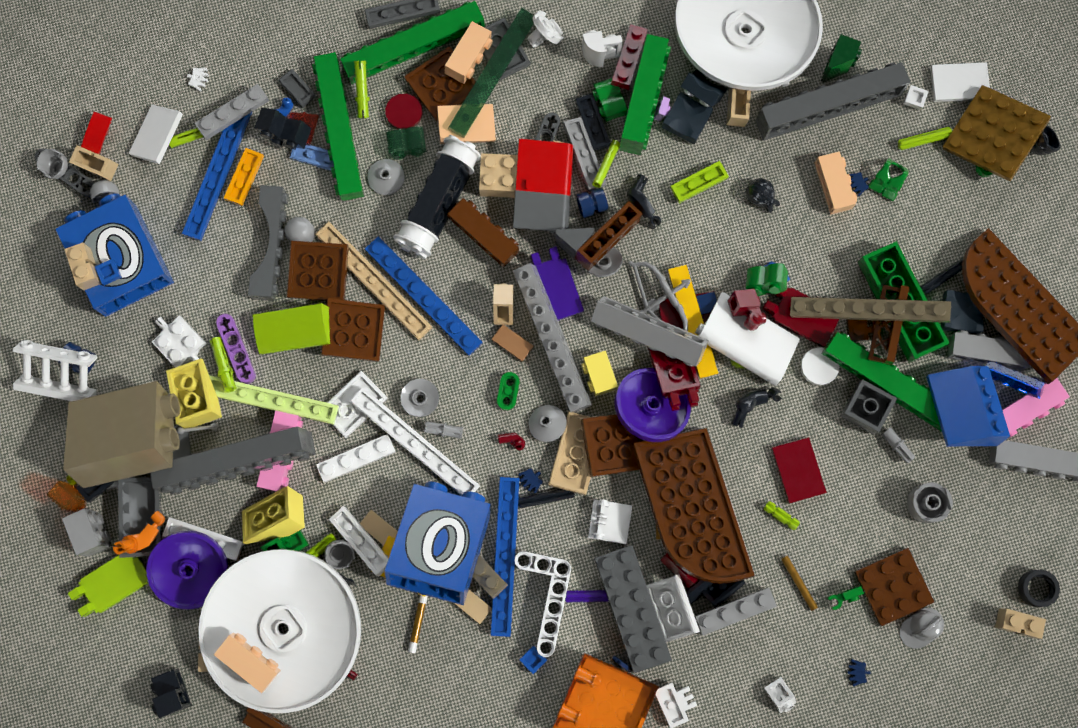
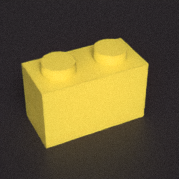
(599, 373)

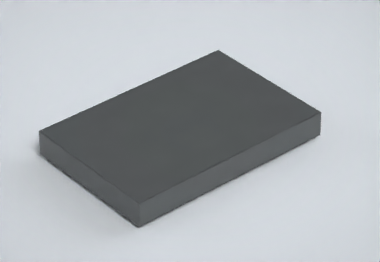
(520, 59)

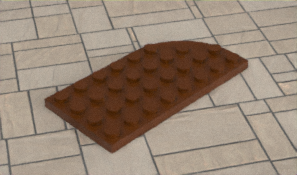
(1019, 306)
(693, 507)

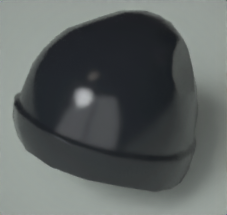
(1046, 143)

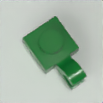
(849, 595)

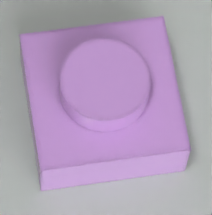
(662, 108)

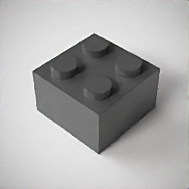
(868, 407)

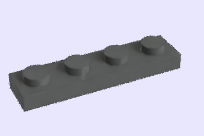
(400, 12)

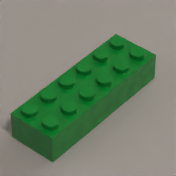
(645, 95)
(891, 268)

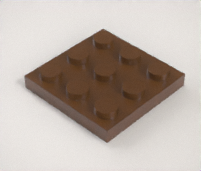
(435, 87)
(317, 270)
(354, 330)
(608, 446)
(894, 587)

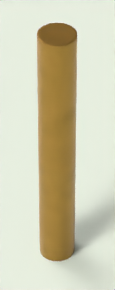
(799, 583)

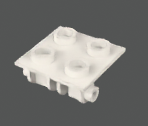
(610, 521)

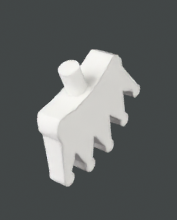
(198, 77)

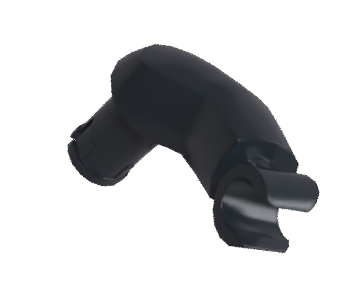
(641, 202)
(751, 399)

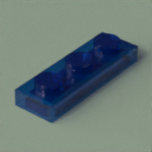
(1016, 379)

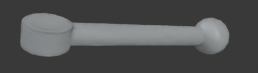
(213, 426)

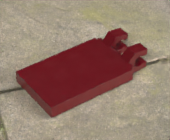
(814, 329)
(675, 379)

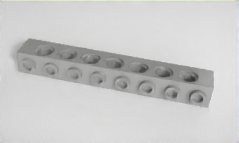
(552, 338)

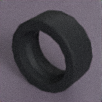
(1053, 586)

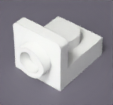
(781, 695)

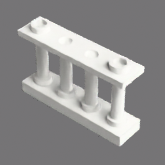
(45, 386)

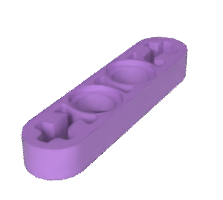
(232, 350)

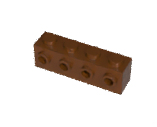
(483, 232)

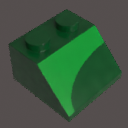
(842, 57)

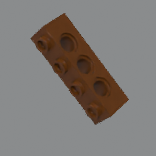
(608, 236)

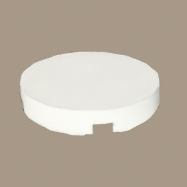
(818, 368)

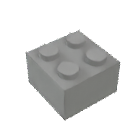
(87, 532)

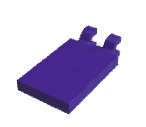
(558, 284)

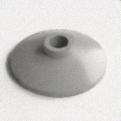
(389, 184)
(608, 264)
(417, 388)
(553, 429)

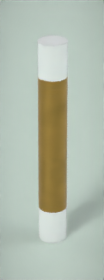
(417, 624)

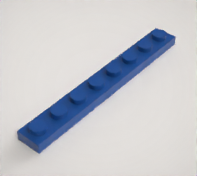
(215, 179)
(423, 296)
(505, 555)

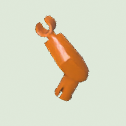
(136, 542)

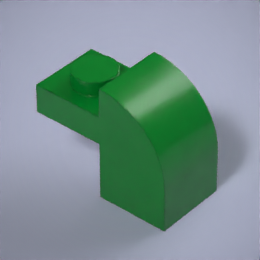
(293, 542)

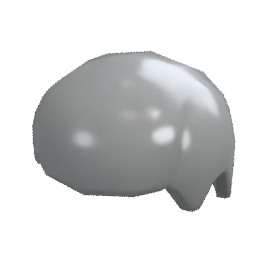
(52, 163)
(101, 189)
(299, 230)
(339, 554)

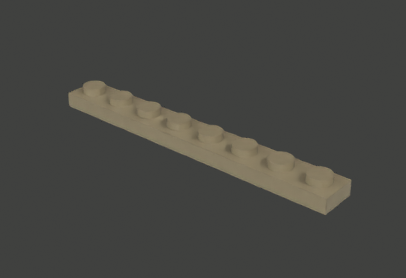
(871, 309)

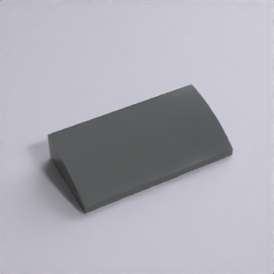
(136, 505)

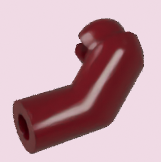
(512, 438)

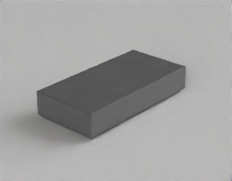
(297, 88)

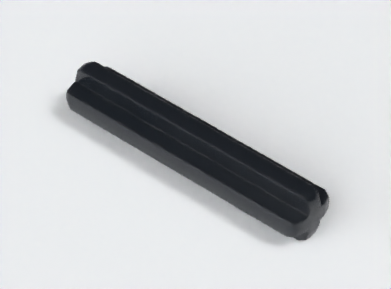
(942, 277)
(543, 498)

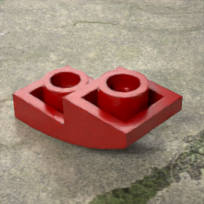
(96, 132)

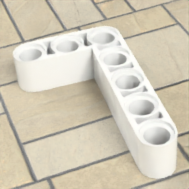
(552, 597)

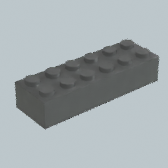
(632, 609)

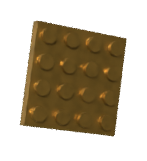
(996, 132)

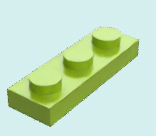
(699, 182)

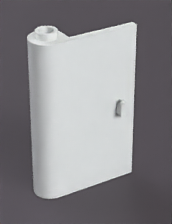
(760, 351)

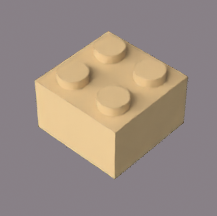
(498, 175)

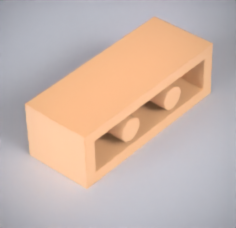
(468, 52)
(835, 182)
(247, 661)

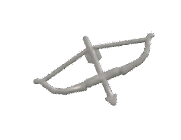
(653, 304)

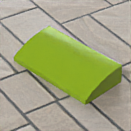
(292, 328)

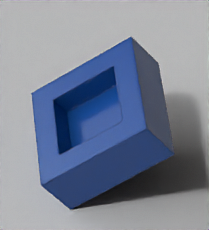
(108, 272)
(533, 659)

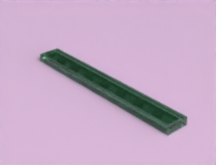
(492, 73)

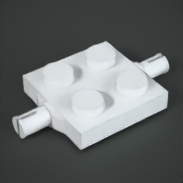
(178, 341)

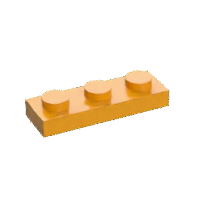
(243, 177)

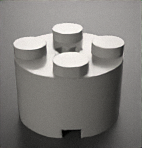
(937, 494)

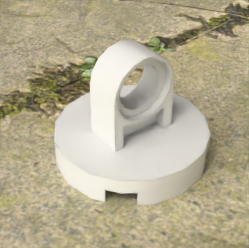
(544, 30)

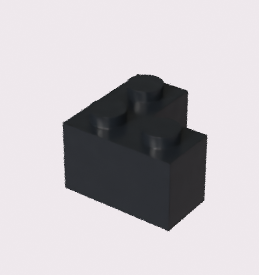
(282, 130)
(170, 693)

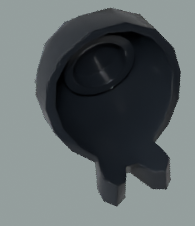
(762, 194)

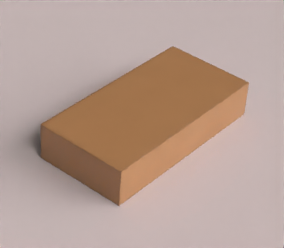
(512, 343)

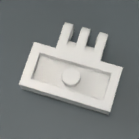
(674, 704)

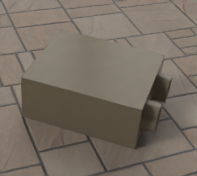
(121, 434)

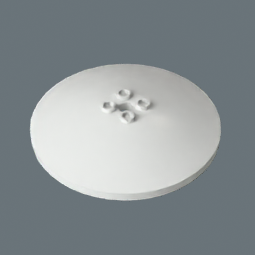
(775, 51)
(289, 590)

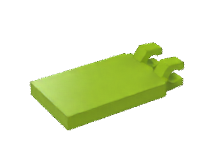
(110, 584)

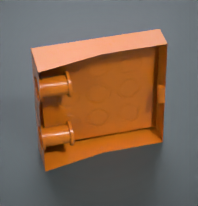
(605, 697)

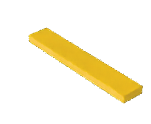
(688, 300)

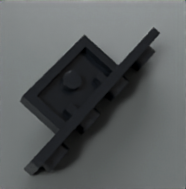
(713, 592)

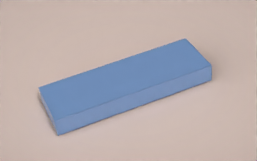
(313, 156)

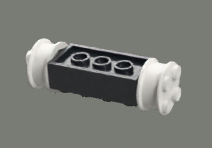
(438, 197)

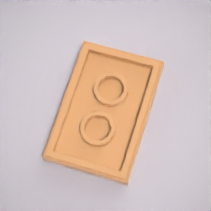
(481, 131)

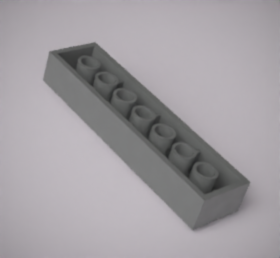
(832, 101)
(234, 460)

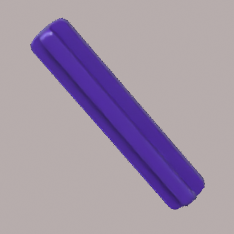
(586, 596)

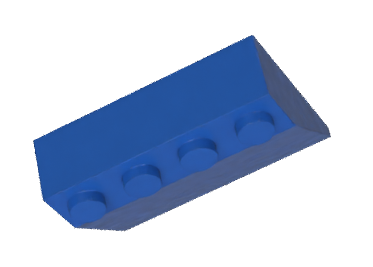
(968, 407)

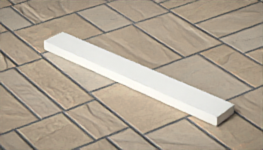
(413, 442)

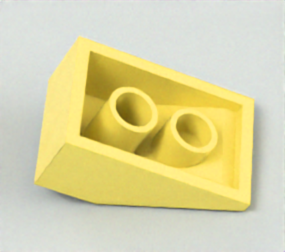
(195, 394)
(273, 516)

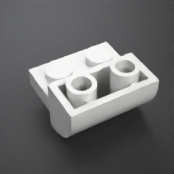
(597, 49)

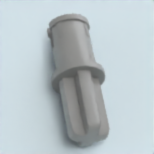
(443, 429)
(898, 445)

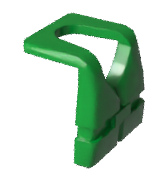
(886, 184)

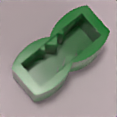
(610, 100)
(767, 279)

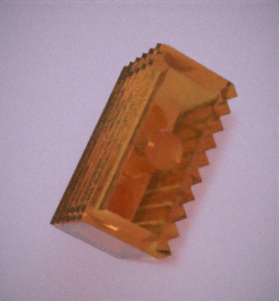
(67, 497)

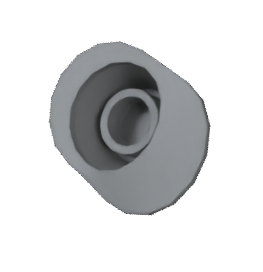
(921, 628)

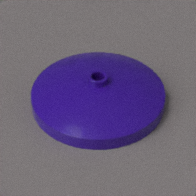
(644, 409)
(173, 580)

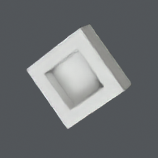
(915, 97)

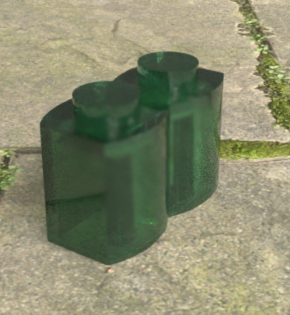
(406, 142)

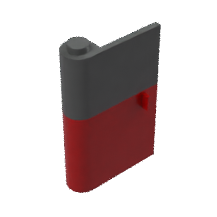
(543, 185)

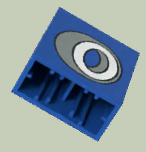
(118, 234)
(438, 542)

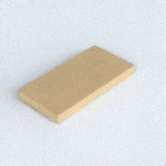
(571, 462)

